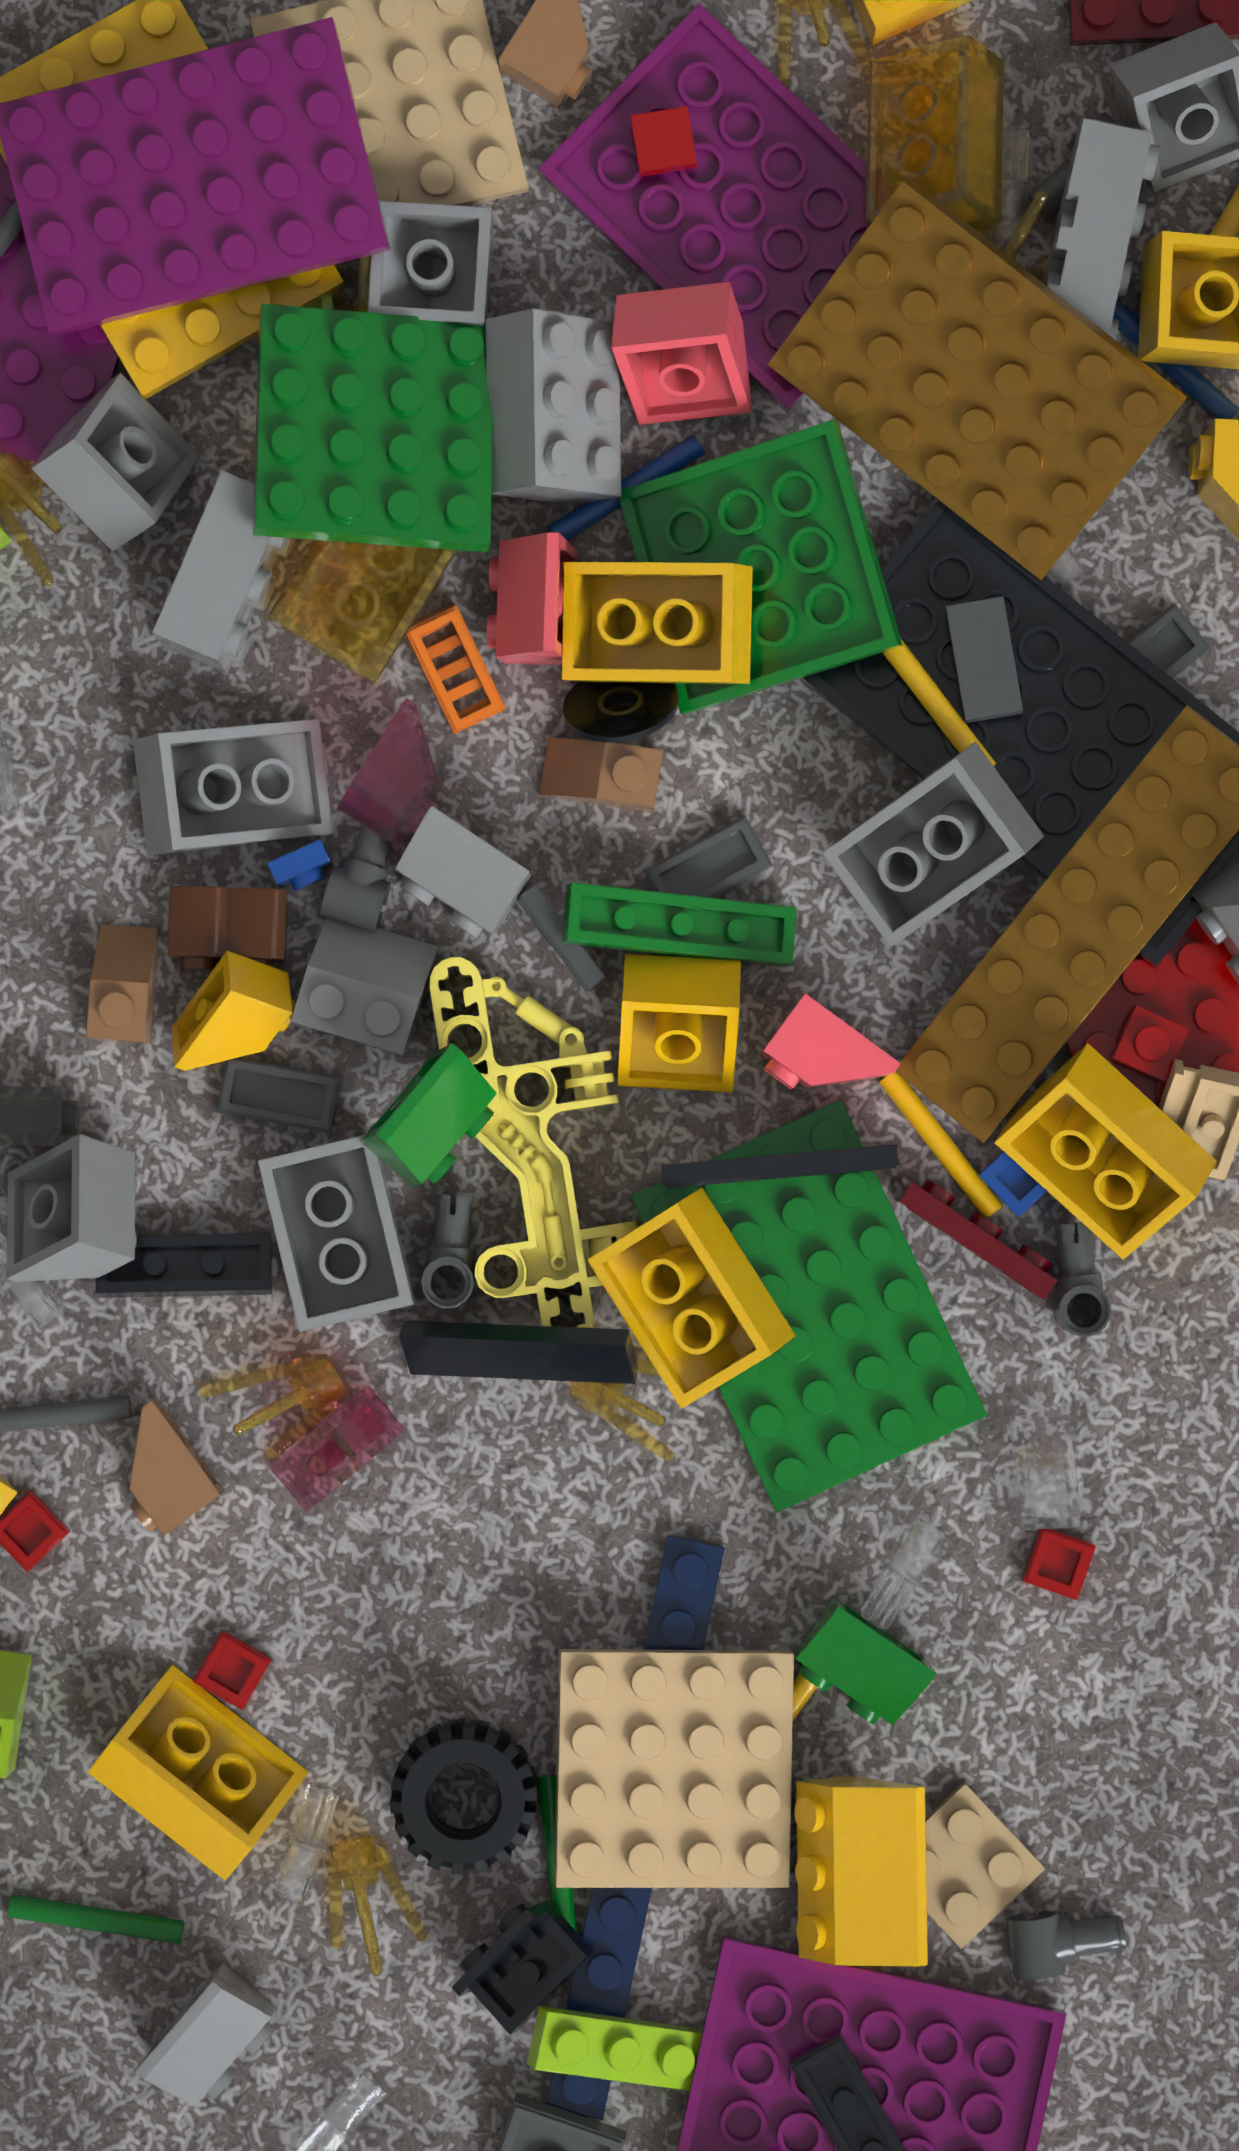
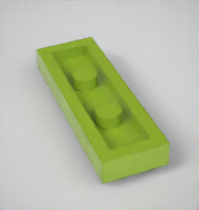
(614, 2048)

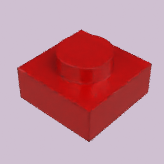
(1150, 1043)

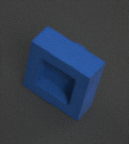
(301, 867)
(1011, 1184)

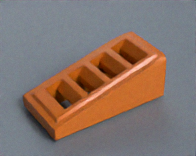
(476, 712)

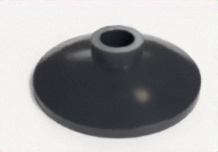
(619, 709)

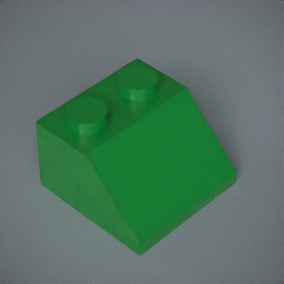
(431, 1117)
(863, 1663)

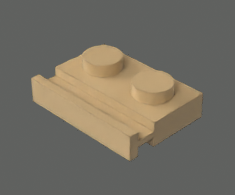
(1206, 1108)

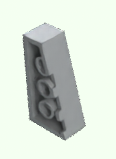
(1099, 218)

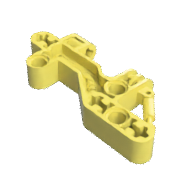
(520, 1140)

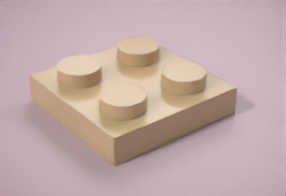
(972, 1865)

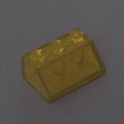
(939, 123)
(358, 600)

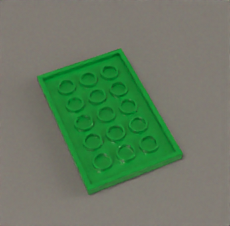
(870, 1346)

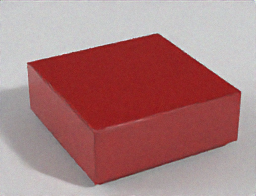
(663, 141)
(30, 1530)
(1058, 1563)
(232, 1669)

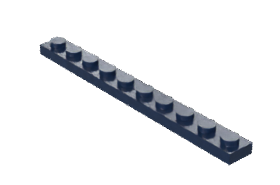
(618, 1914)

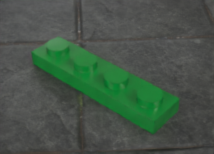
(678, 924)

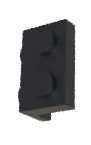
(523, 1964)

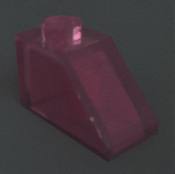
(394, 779)
(337, 1448)

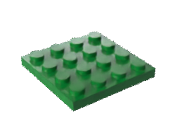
(372, 430)
(803, 530)

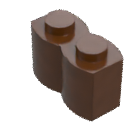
(221, 919)

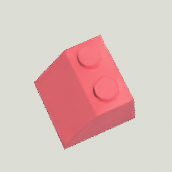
(682, 353)
(529, 599)
(822, 1050)

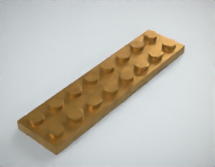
(1081, 927)

